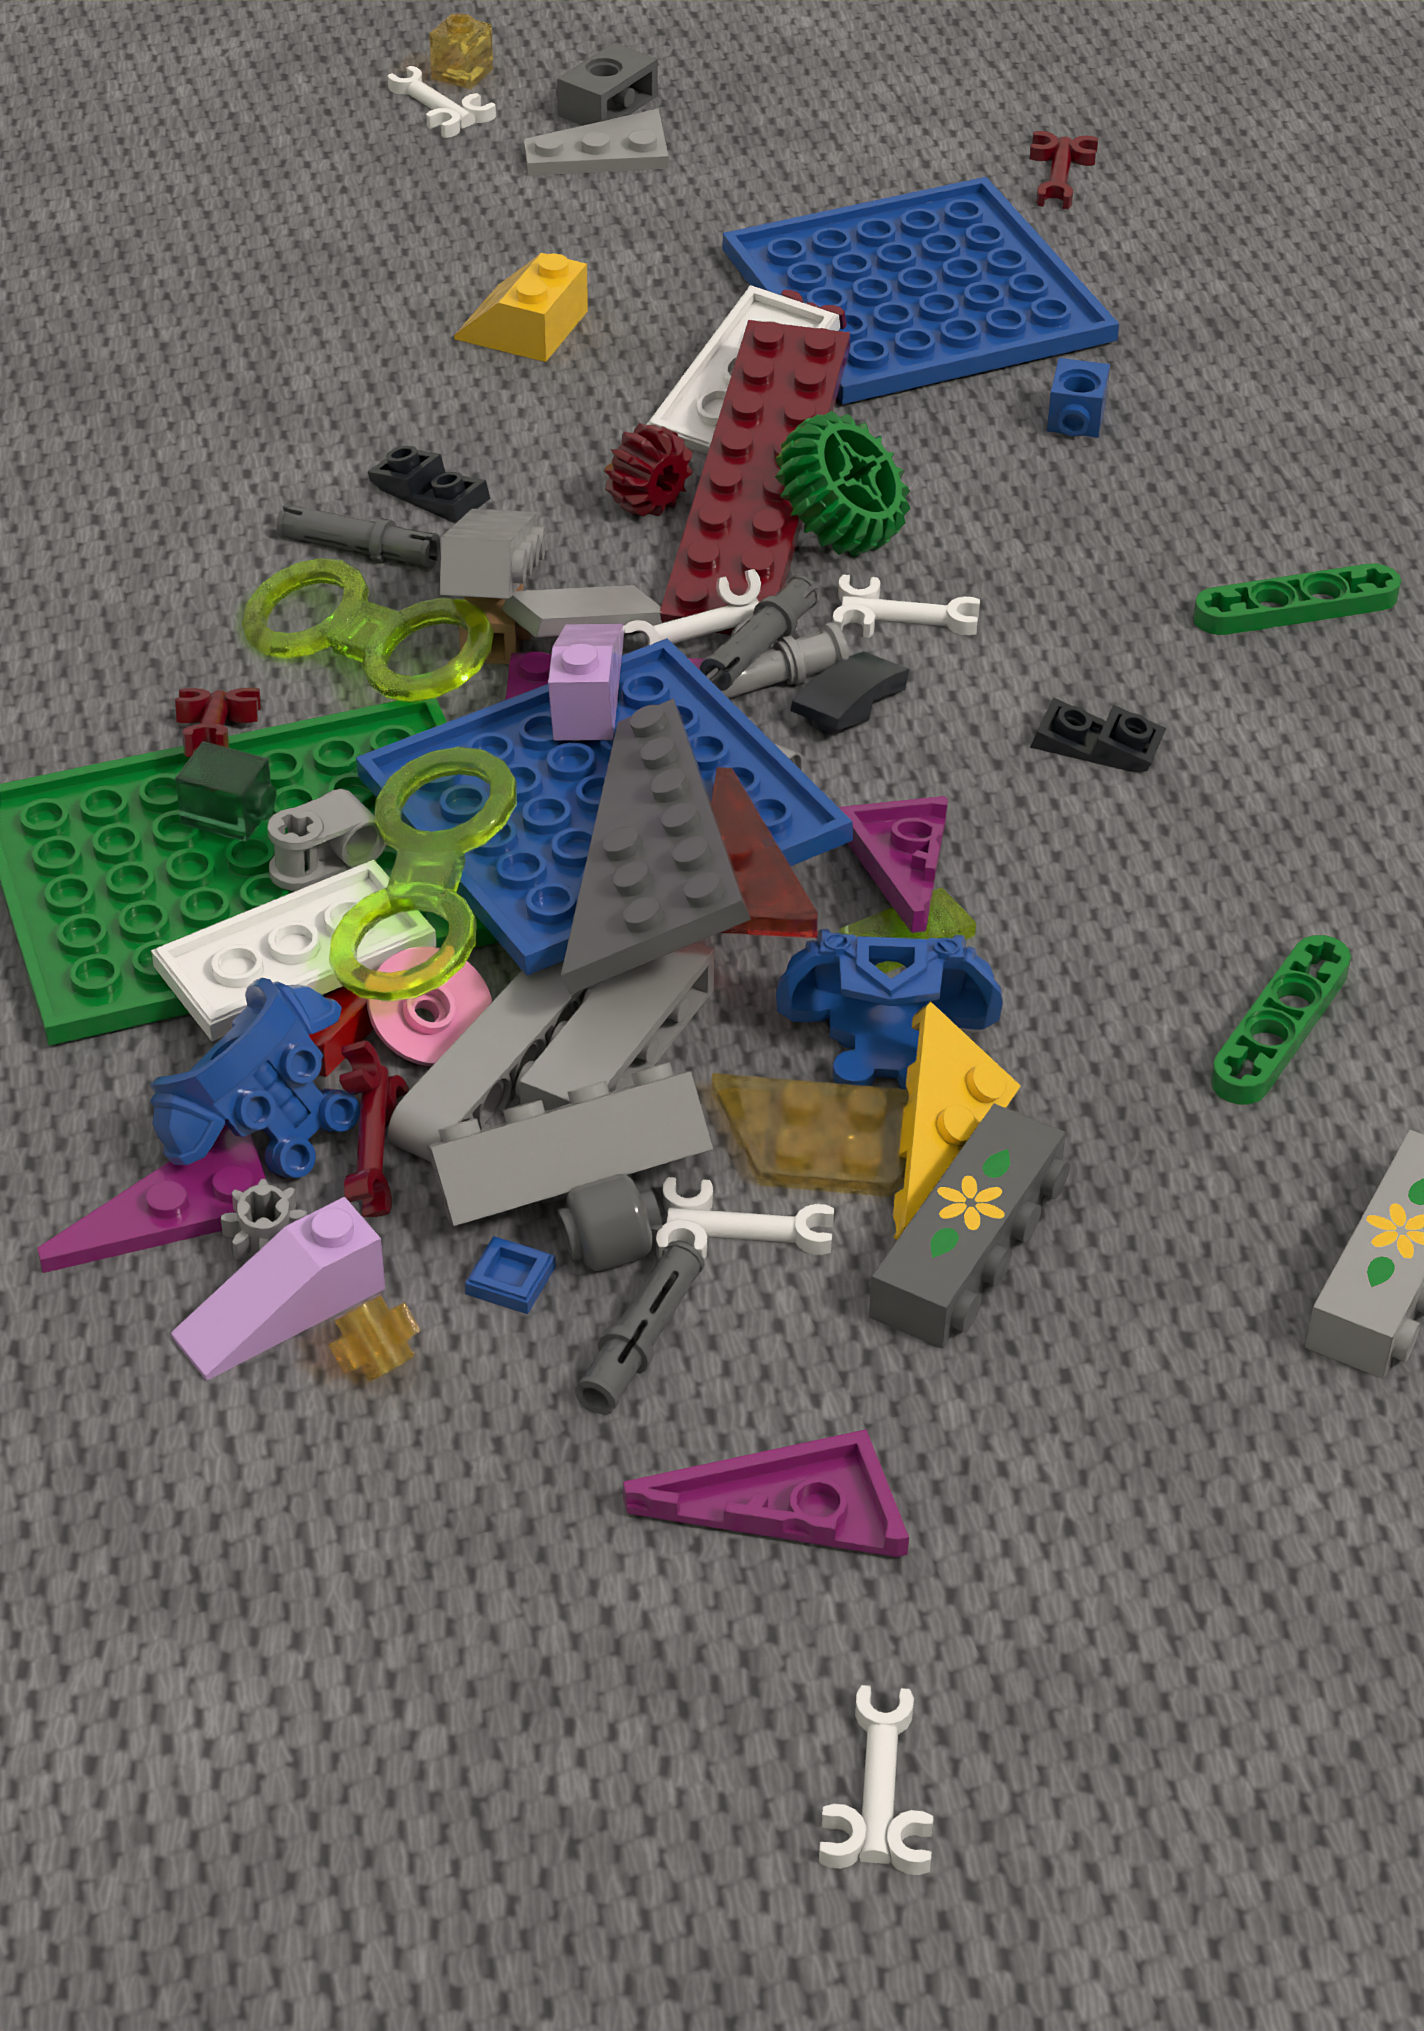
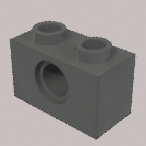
(607, 85)

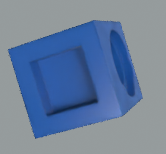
(1078, 397)

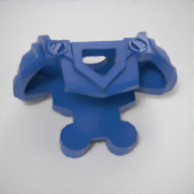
(875, 1013)
(258, 1081)

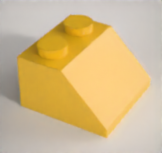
(531, 308)

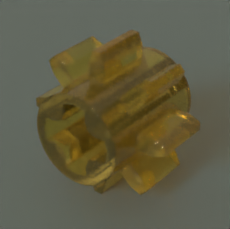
(374, 1337)

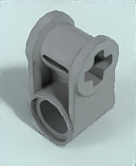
(325, 836)

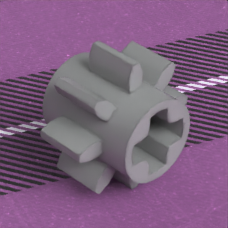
(259, 1217)

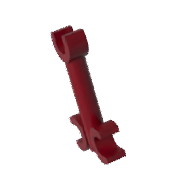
(1046, 147)
(211, 711)
(376, 1110)

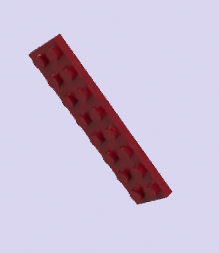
(737, 509)

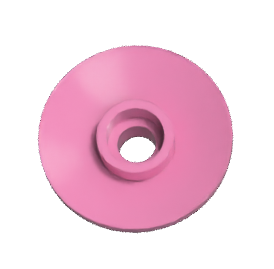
(452, 1006)

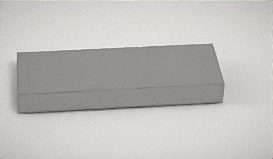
(549, 610)

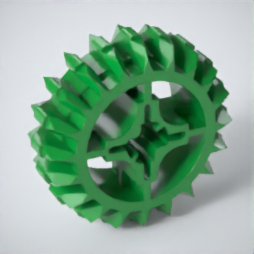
(842, 484)

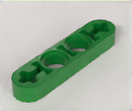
(1354, 590)
(1274, 1017)

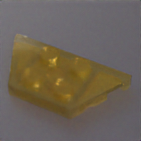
(816, 1132)

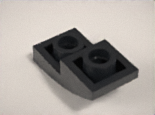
(422, 481)
(847, 690)
(1120, 742)

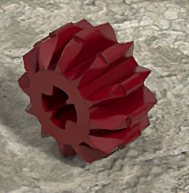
(648, 470)

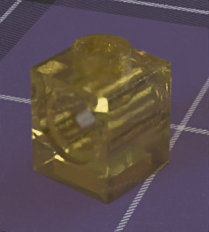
(461, 51)

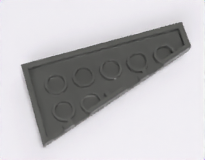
(654, 857)

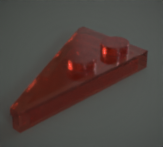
(766, 880)

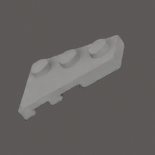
(603, 146)

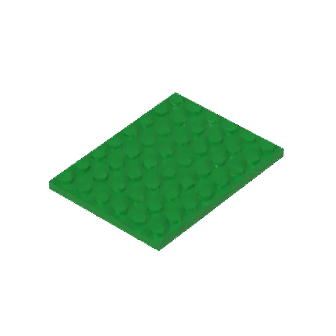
(109, 872)

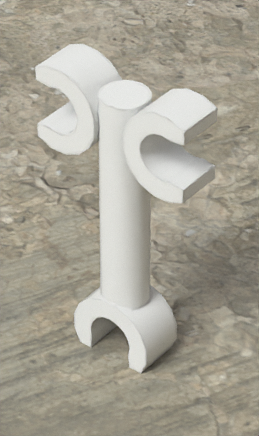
(444, 111)
(865, 607)
(735, 615)
(693, 1222)
(875, 1834)

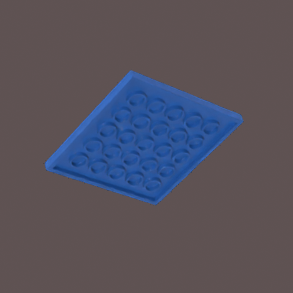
(927, 285)
(533, 869)

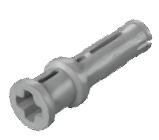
(792, 660)

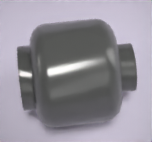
(609, 1222)

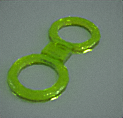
(368, 630)
(424, 875)

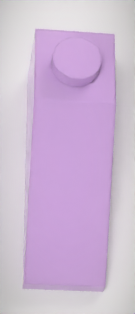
(585, 681)
(285, 1288)

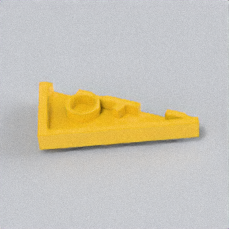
(948, 1097)

